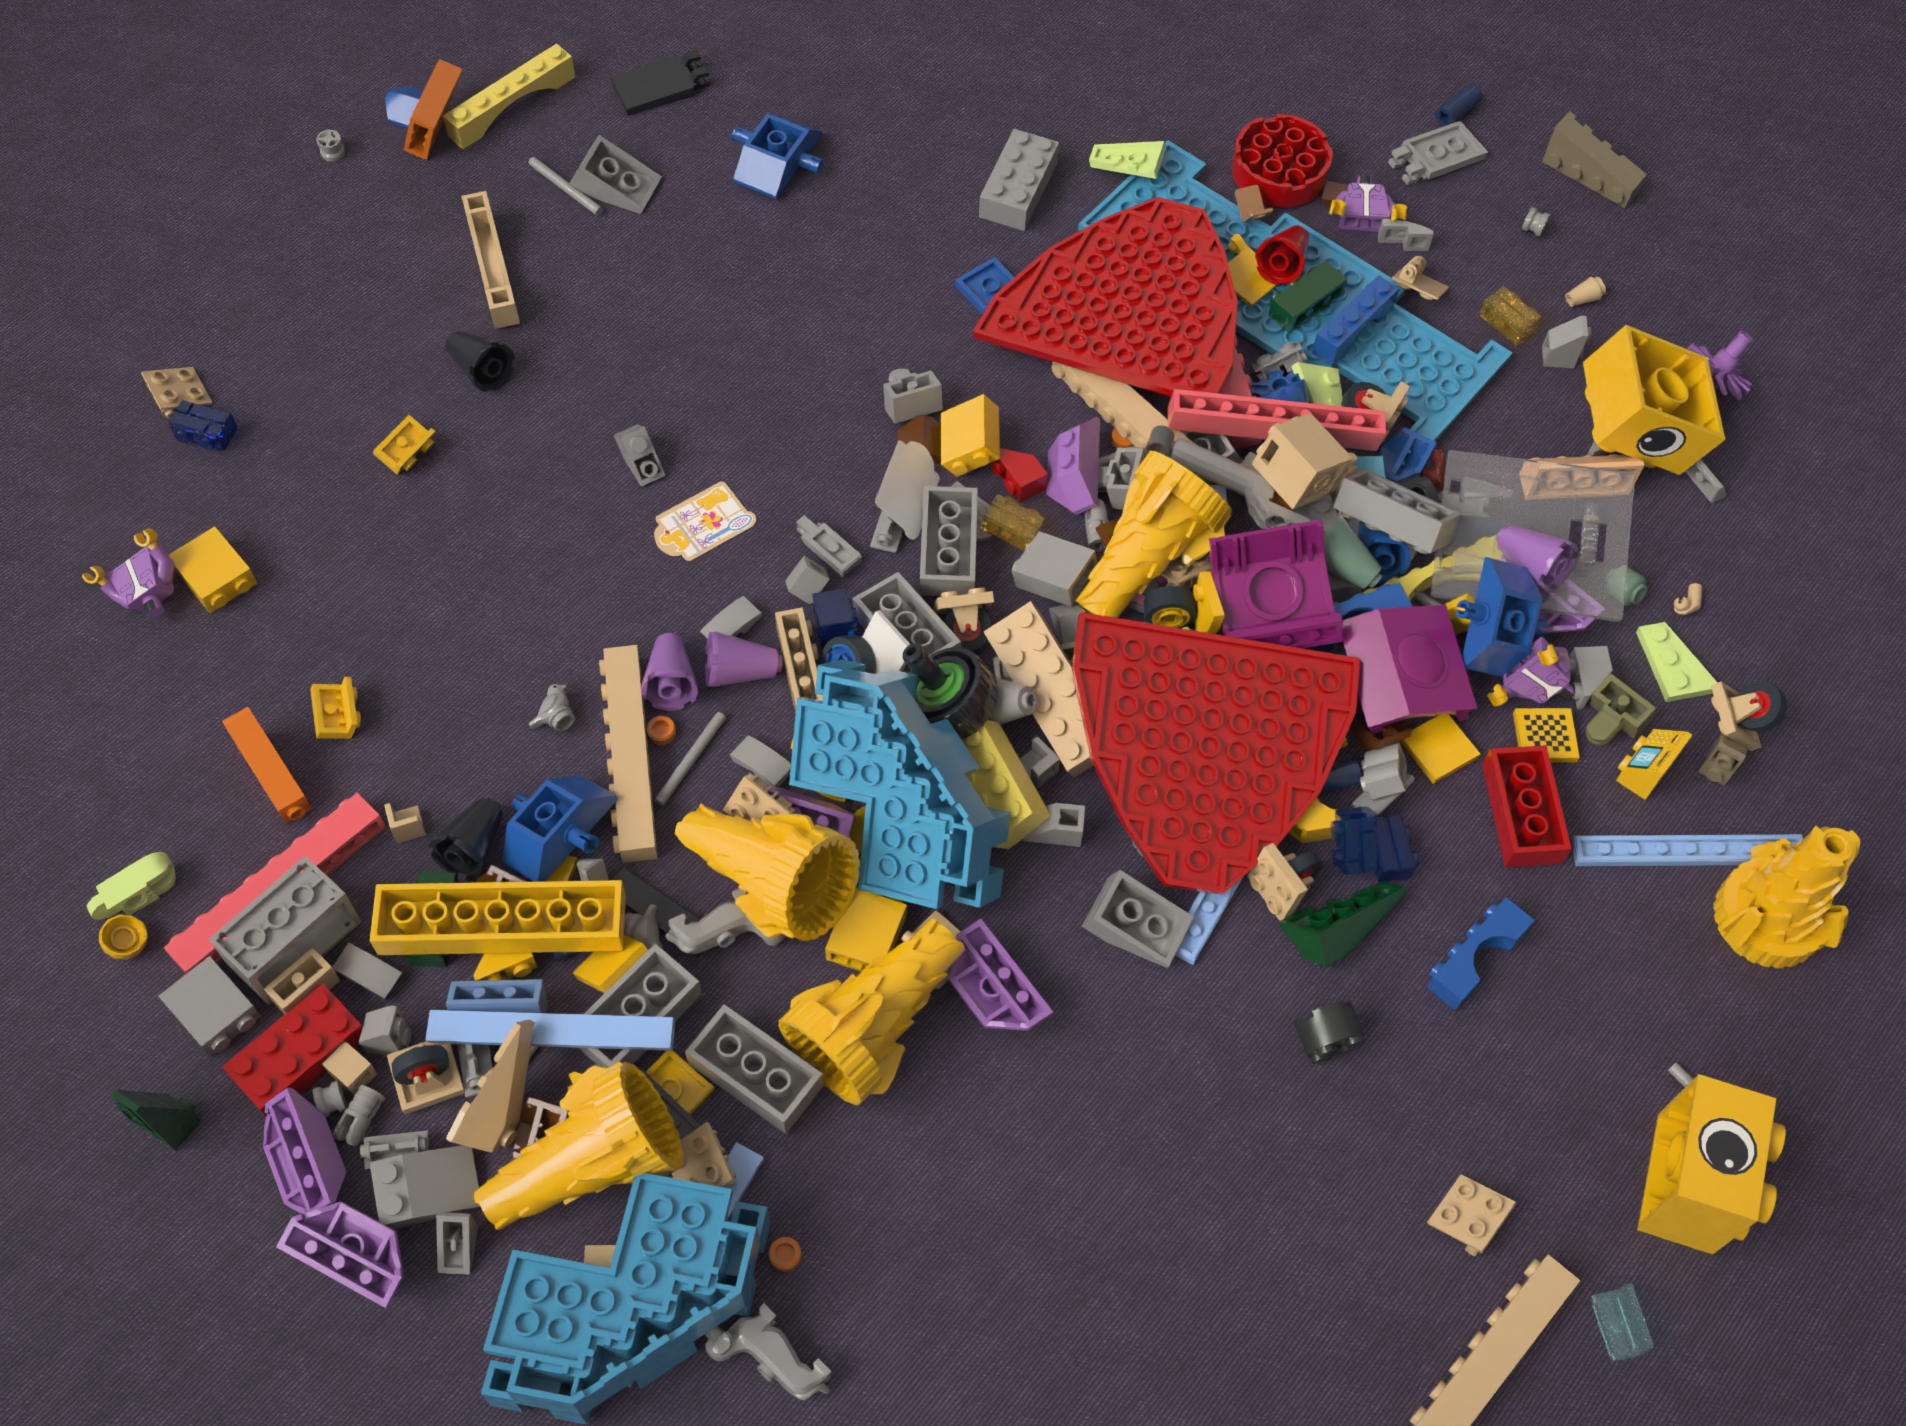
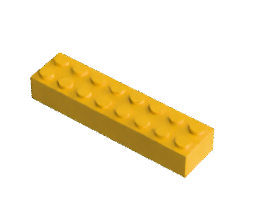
(498, 917)

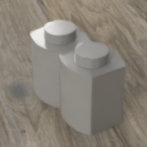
(1384, 771)

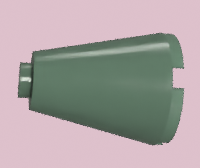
(1349, 557)

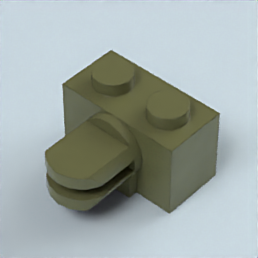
(1617, 709)

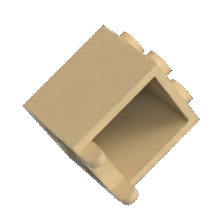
(1302, 460)

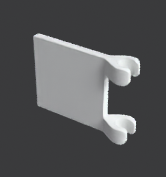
(886, 644)

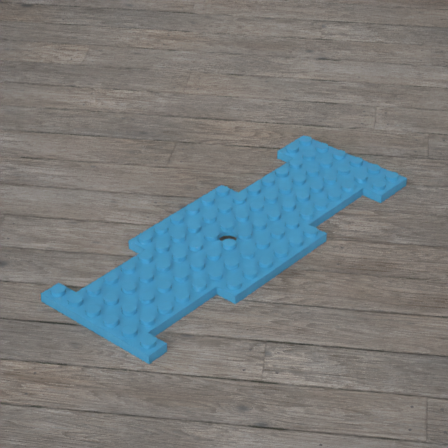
(1397, 349)

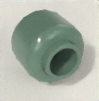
(1635, 587)

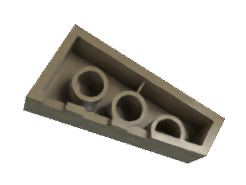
(1592, 163)

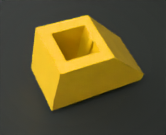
(1314, 823)
(504, 966)

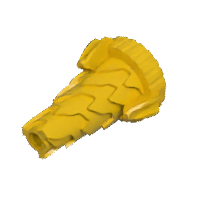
(1162, 517)
(793, 869)
(1782, 899)
(854, 1025)
(611, 1135)

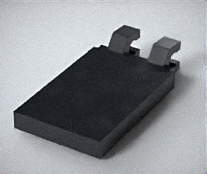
(660, 82)

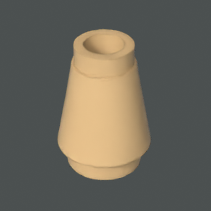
(1588, 291)

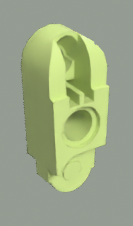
(133, 887)

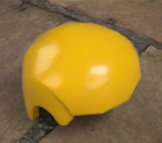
(123, 937)

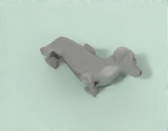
(714, 929)
(771, 1350)

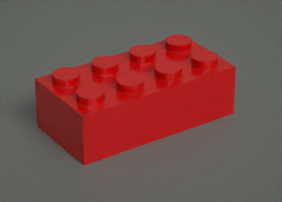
(1526, 806)
(294, 1048)

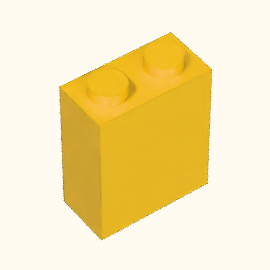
(970, 435)
(212, 569)
(866, 930)

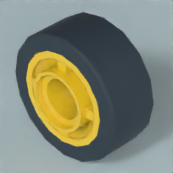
(1170, 607)

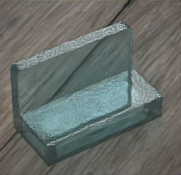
(1622, 1323)

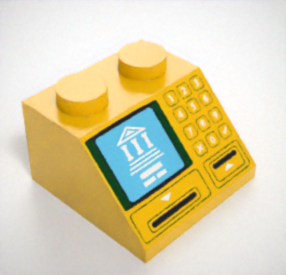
(1651, 760)

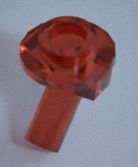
(1436, 473)

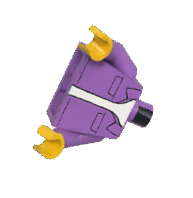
(1365, 206)
(142, 579)
(1537, 676)

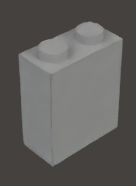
(1054, 568)
(210, 1006)

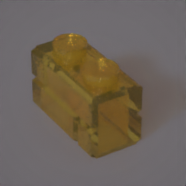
(1510, 315)
(1012, 522)

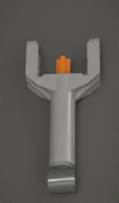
(1227, 474)

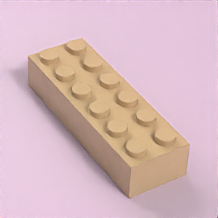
(1038, 661)

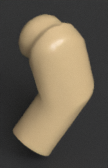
(1692, 602)

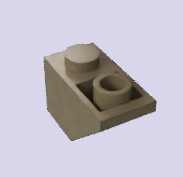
(1723, 760)

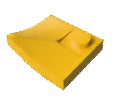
(1208, 605)

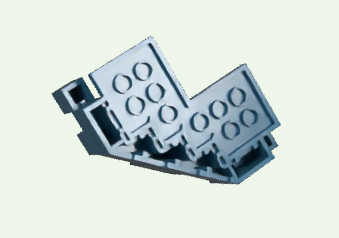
(921, 809)
(595, 1328)

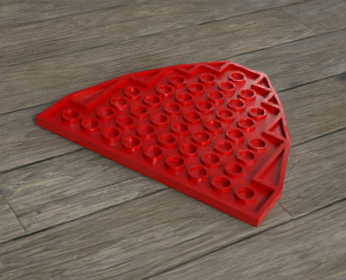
(1127, 300)
(1208, 740)

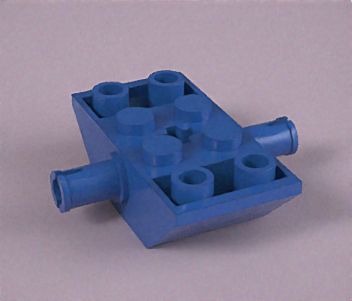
(775, 153)
(1501, 618)
(554, 824)

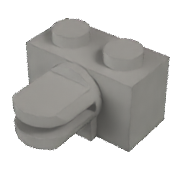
(911, 395)
(1119, 475)

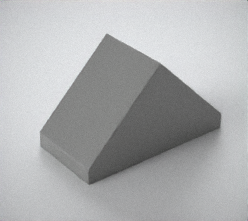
(1065, 621)
(455, 1242)

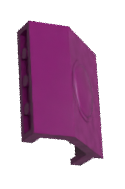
(1276, 586)
(1408, 665)

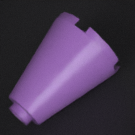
(1543, 554)
(738, 660)
(669, 675)

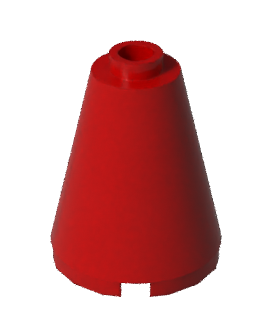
(1283, 255)

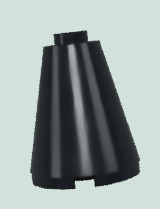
(481, 359)
(468, 839)

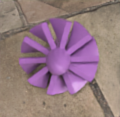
(1723, 366)

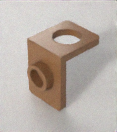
(1251, 204)

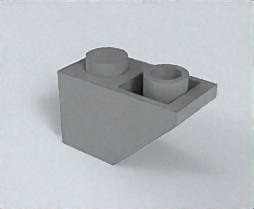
(1566, 343)
(639, 454)
(1588, 671)
(1062, 827)
(385, 1031)

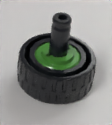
(953, 687)

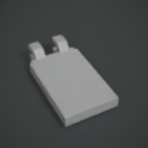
(1437, 152)

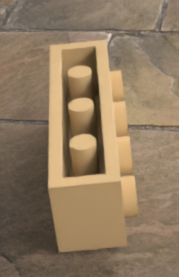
(798, 653)

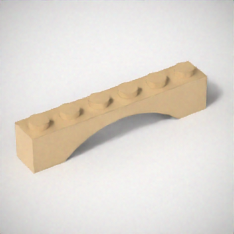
(490, 260)

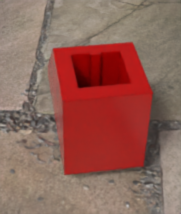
(1020, 473)

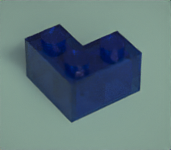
(834, 615)

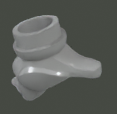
(554, 710)
(643, 927)

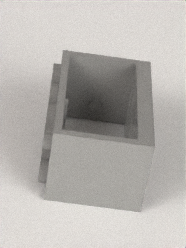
(285, 924)

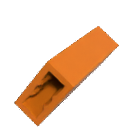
(431, 107)
(267, 765)

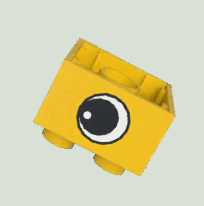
(1652, 401)
(1711, 1165)

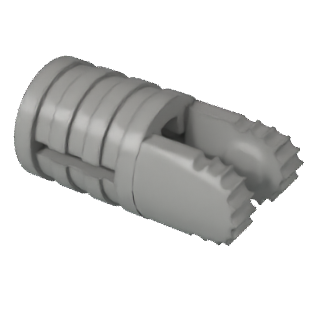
(1093, 518)
(358, 1115)

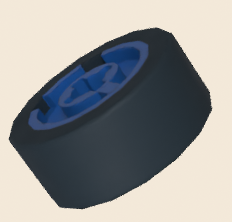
(849, 648)

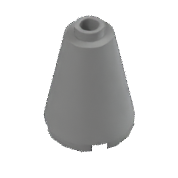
(1013, 701)

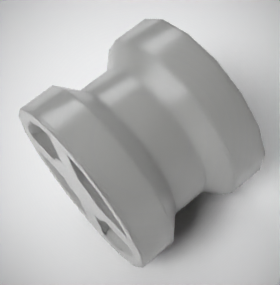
(330, 145)
(1536, 221)
(330, 1098)

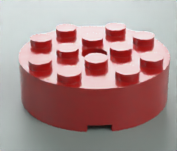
(1284, 158)

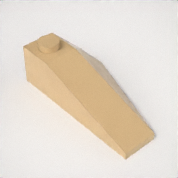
(496, 1110)

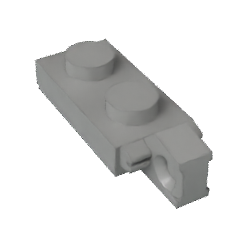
(828, 545)

